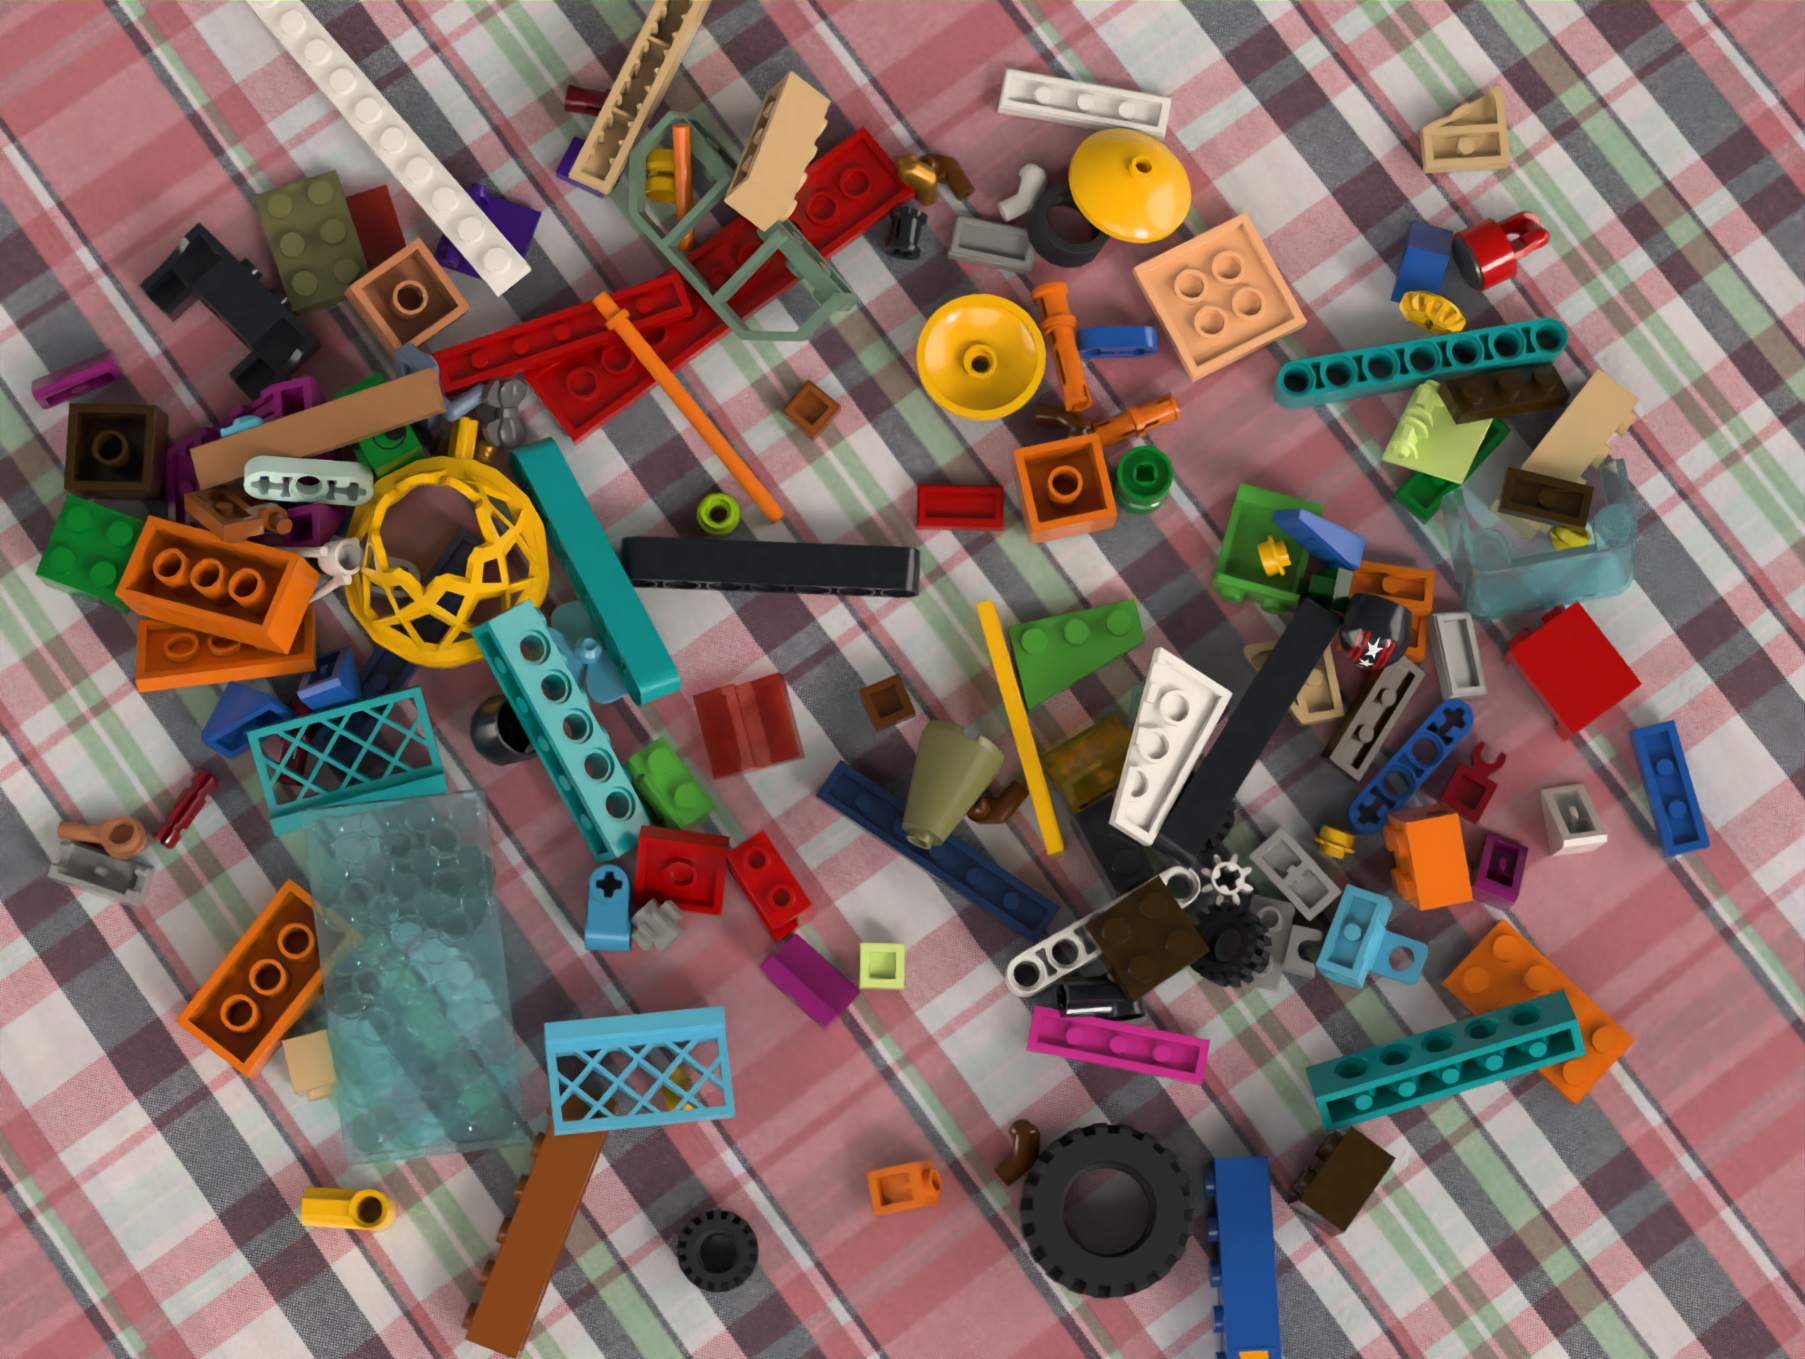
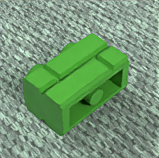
(668, 788)

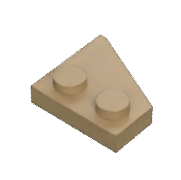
(1468, 138)
(1320, 695)

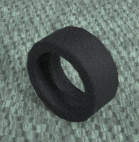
(1049, 244)

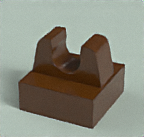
(887, 703)

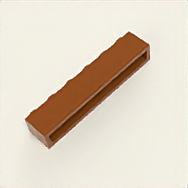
(536, 1232)

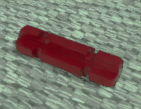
(185, 808)

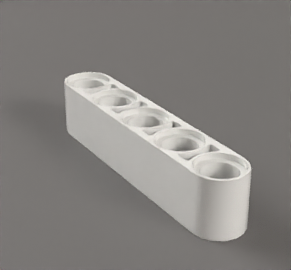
(1041, 956)

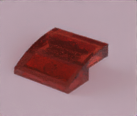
(748, 726)

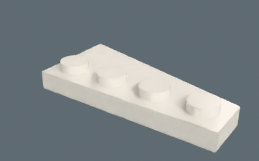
(1167, 739)

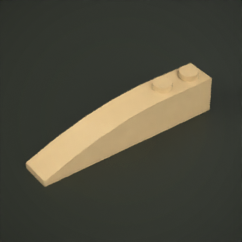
(638, 91)

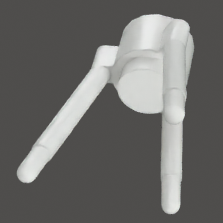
(336, 558)

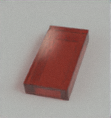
(376, 225)

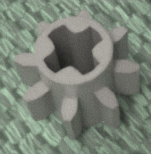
(657, 925)

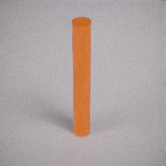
(683, 180)

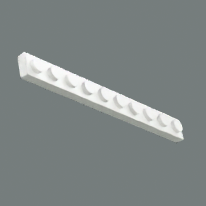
(393, 142)

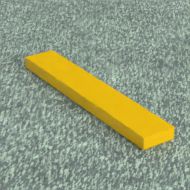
(1021, 729)

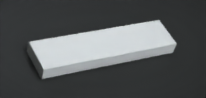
(1082, 103)

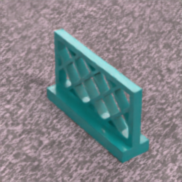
(405, 783)

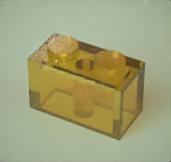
(1088, 763)

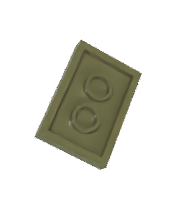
(312, 241)

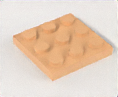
(1219, 297)

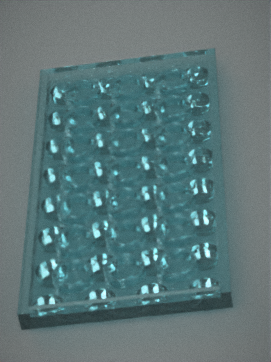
(414, 976)

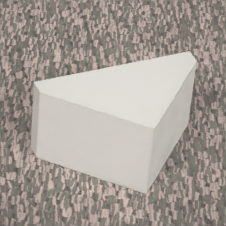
(1571, 820)

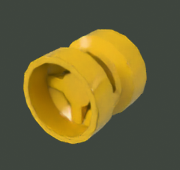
(661, 180)

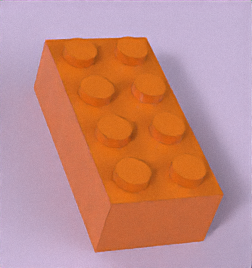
(218, 586)
(261, 985)

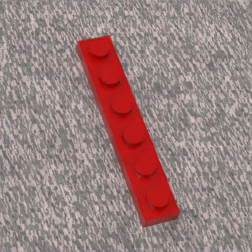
(558, 335)

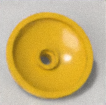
(1122, 198)
(983, 330)

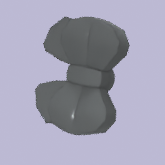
(505, 398)

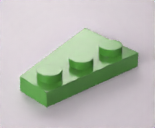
(1070, 646)

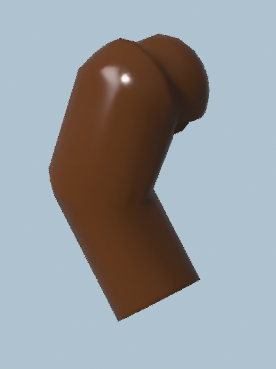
(950, 173)
(1058, 417)

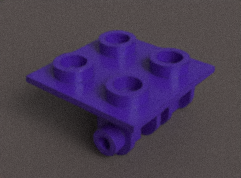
(511, 219)

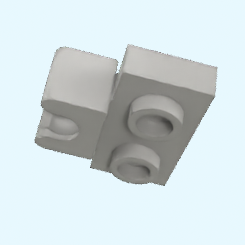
(1286, 943)

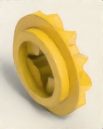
(1432, 312)

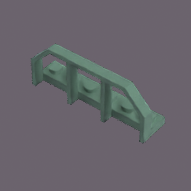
(719, 169)

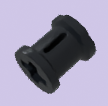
(905, 233)

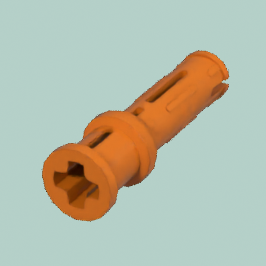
(1059, 329)

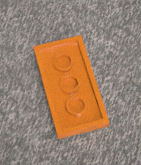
(185, 657)
(1511, 970)

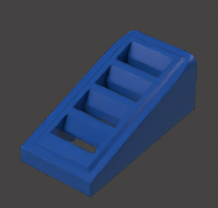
(1322, 539)

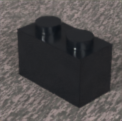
(1113, 854)

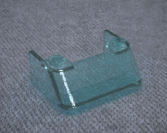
(1500, 587)

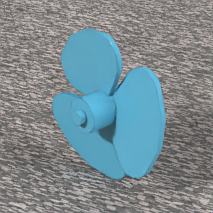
(585, 653)

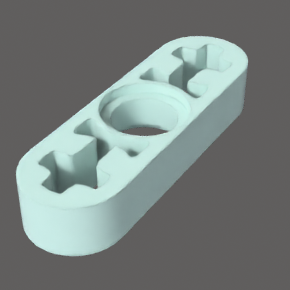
(279, 467)

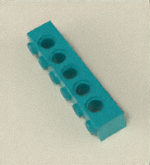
(543, 723)
(1445, 1061)

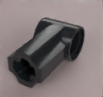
(1095, 997)

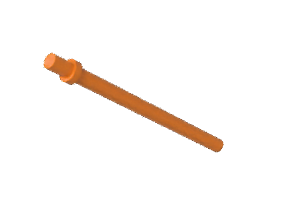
(619, 321)

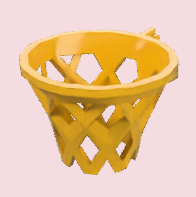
(446, 472)

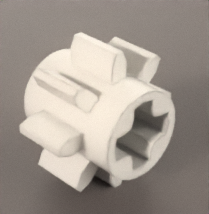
(1228, 868)

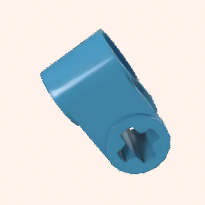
(609, 918)

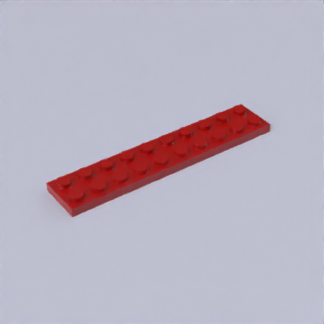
(837, 204)

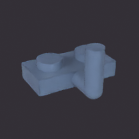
(412, 360)

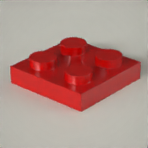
(681, 868)

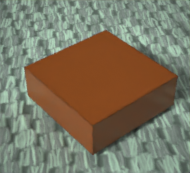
(811, 410)

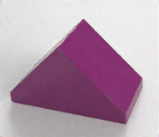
(1498, 872)

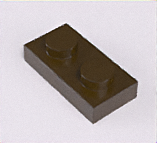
(1545, 499)

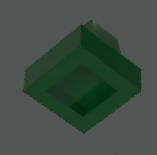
(1328, 588)

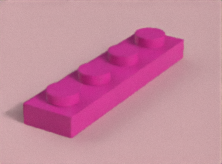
(1118, 1045)

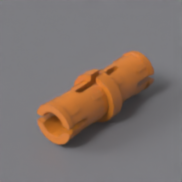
(1136, 420)

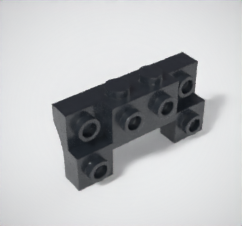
(233, 293)

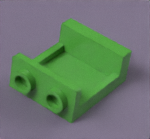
(1239, 565)

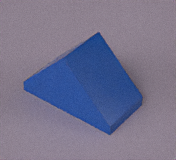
(1422, 260)
(333, 682)
(238, 711)

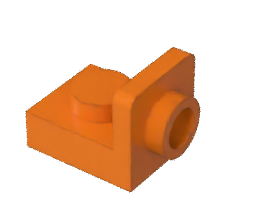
(904, 1187)

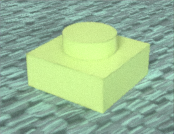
(882, 966)

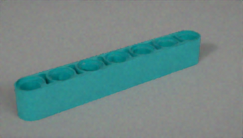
(1401, 373)
(595, 572)

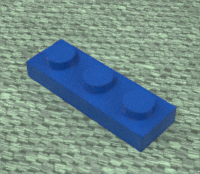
(1669, 789)

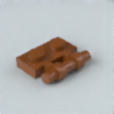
(235, 514)

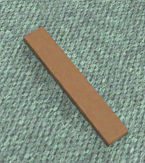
(322, 427)

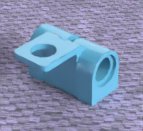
(1362, 944)

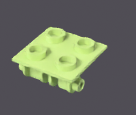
(1431, 440)

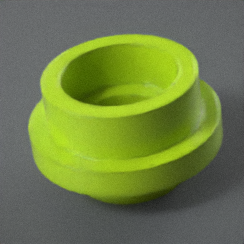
(713, 502)

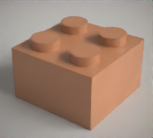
(407, 299)

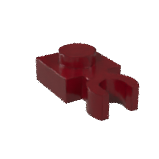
(1470, 788)

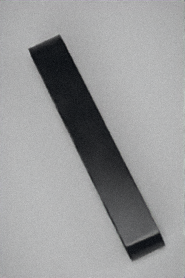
(771, 567)
(1247, 732)

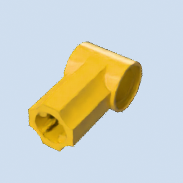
(344, 1208)

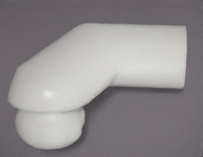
(1031, 188)

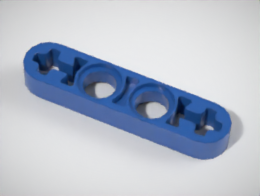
(1407, 765)

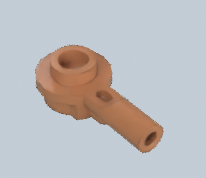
(119, 836)

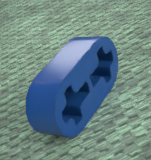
(1117, 342)

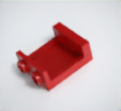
(1571, 668)
(770, 886)

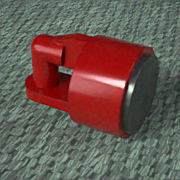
(1489, 249)

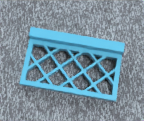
(631, 1033)

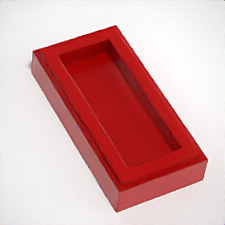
(960, 507)

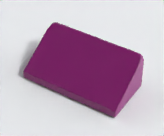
(76, 379)

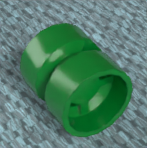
(1142, 480)

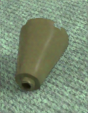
(946, 781)

